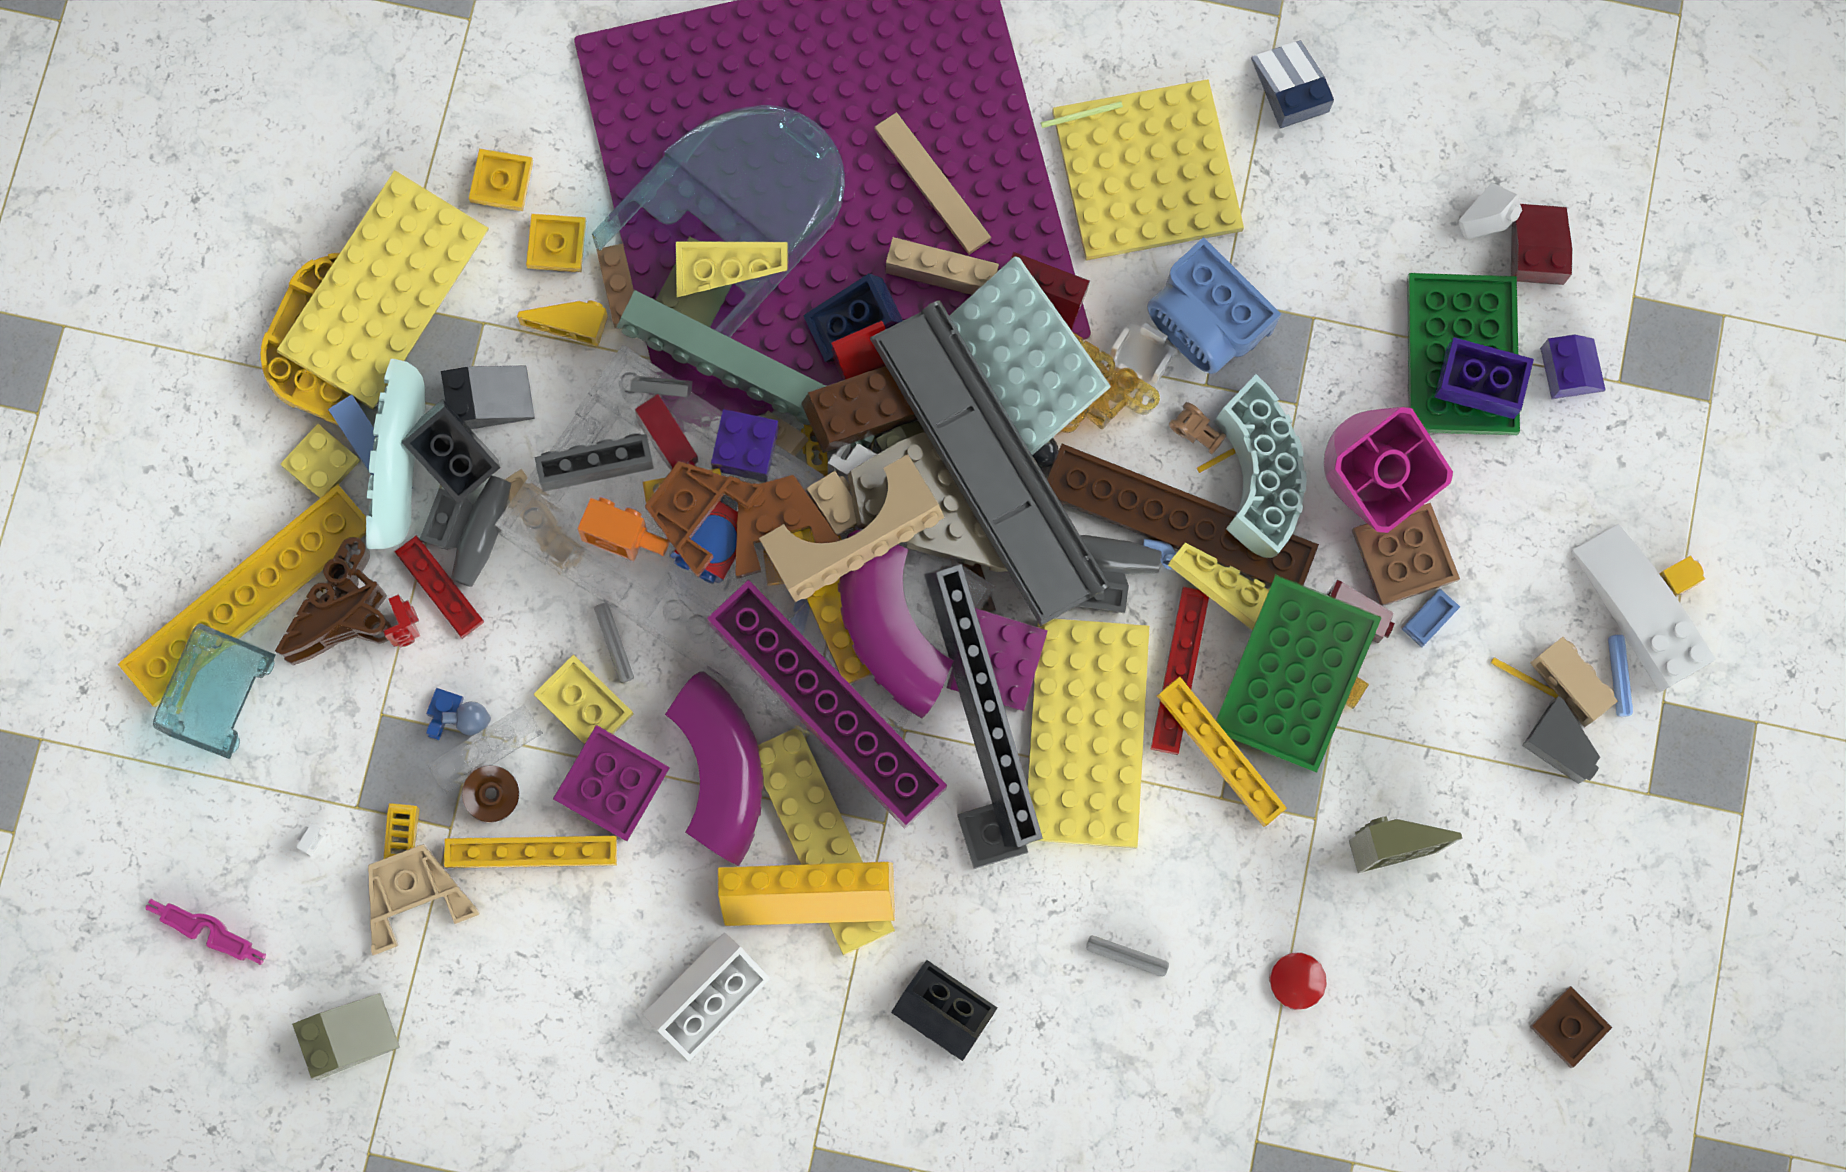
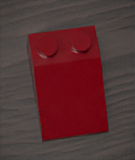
(1541, 245)

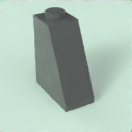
(1563, 743)

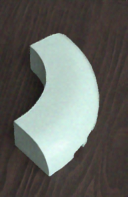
(390, 460)
(1269, 465)

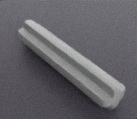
(614, 642)
(1127, 956)

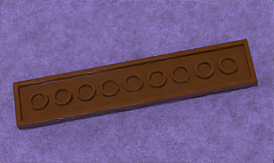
(1168, 515)

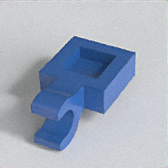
(441, 702)

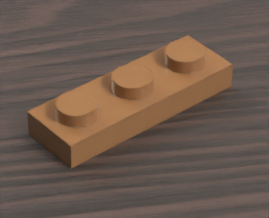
(616, 279)

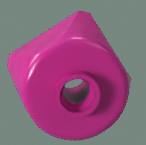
(1384, 466)

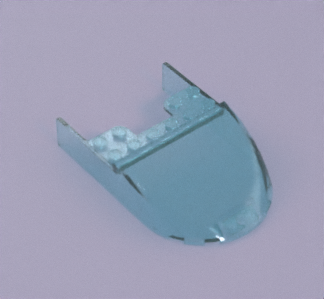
(748, 179)

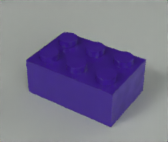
(1484, 378)

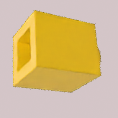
(1683, 575)

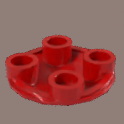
(1298, 981)

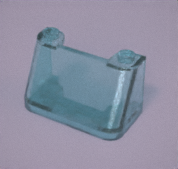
(211, 690)

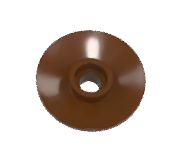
(490, 809)

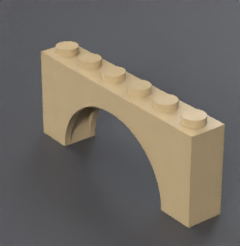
(811, 565)

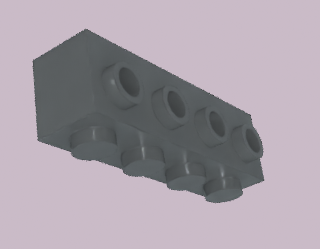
(594, 462)

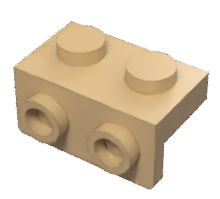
(834, 502)

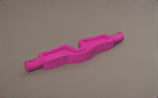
(219, 937)

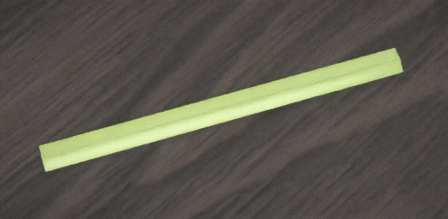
(1081, 114)

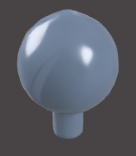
(469, 718)

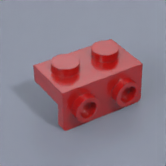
(406, 630)

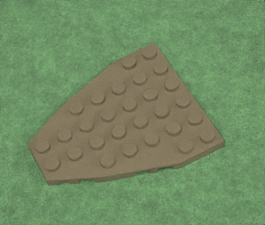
(955, 535)

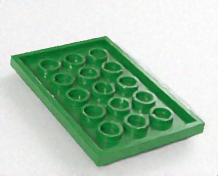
(1466, 308)
(1297, 673)

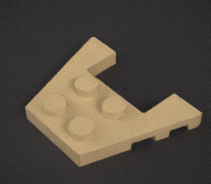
(405, 883)

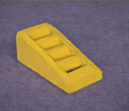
(412, 823)

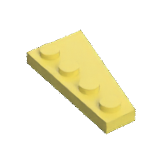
(717, 264)
(1222, 584)

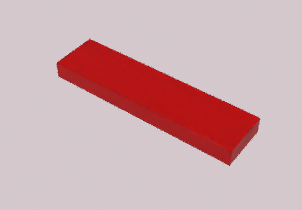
(439, 586)

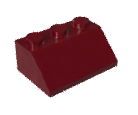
(1061, 287)

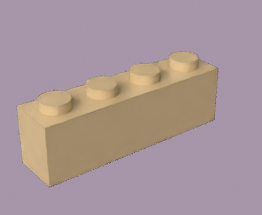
(938, 266)

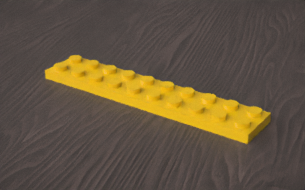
(250, 588)

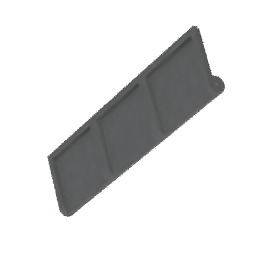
(990, 463)

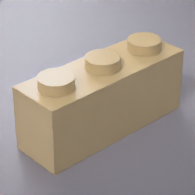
(1574, 681)

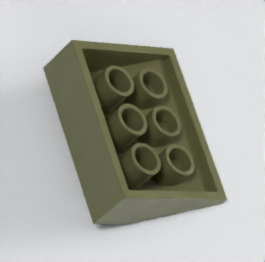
(1397, 841)

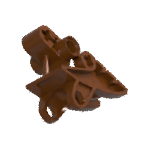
(326, 623)

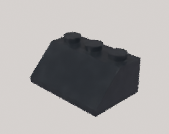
(451, 451)
(944, 1010)

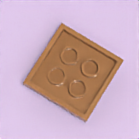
(1407, 558)

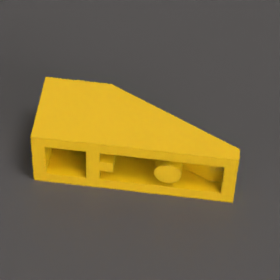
(570, 320)

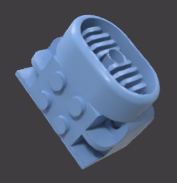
(1211, 309)

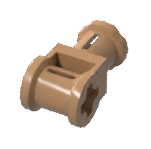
(1196, 428)

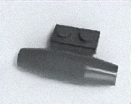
(467, 527)
(1115, 560)

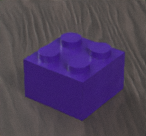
(745, 445)

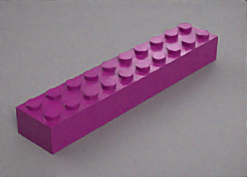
(826, 704)

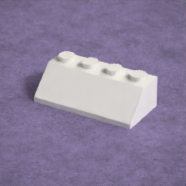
(706, 996)

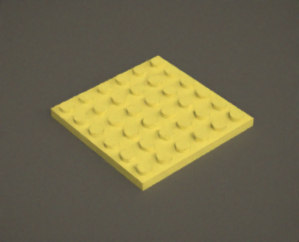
(1148, 170)

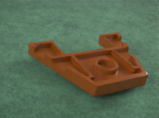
(687, 500)
(779, 504)

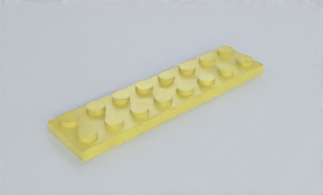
(813, 822)

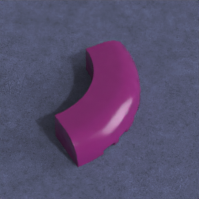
(887, 635)
(727, 767)

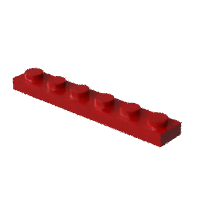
(1180, 663)

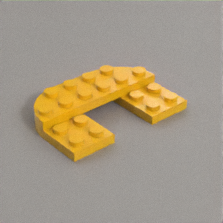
(284, 377)

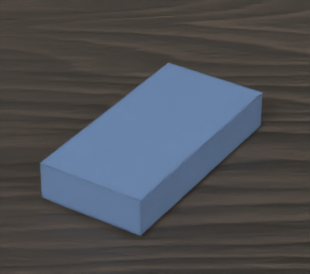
(1430, 617)

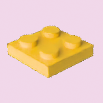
(501, 179)
(556, 242)

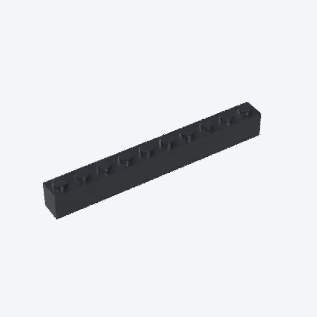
(983, 706)

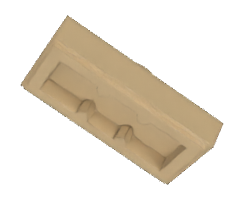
(788, 436)

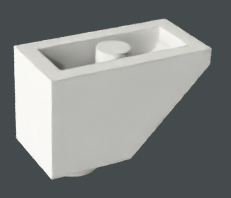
(1490, 212)

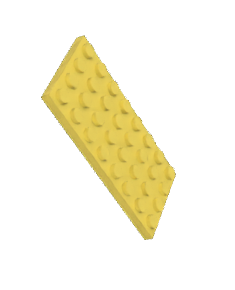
(383, 289)
(1089, 732)

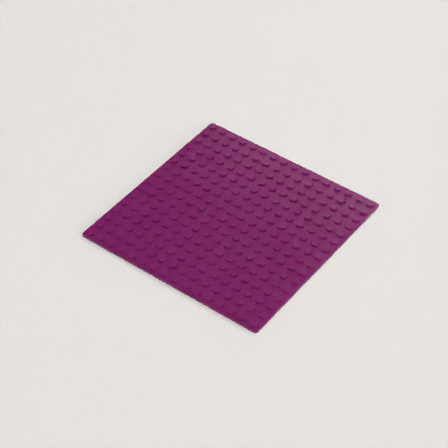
(848, 70)

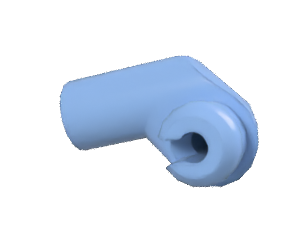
(1166, 549)

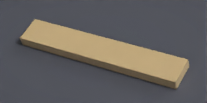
(932, 183)

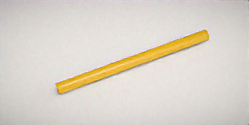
(1524, 677)

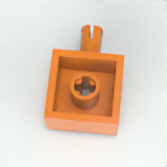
(618, 530)

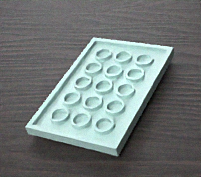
(1028, 354)

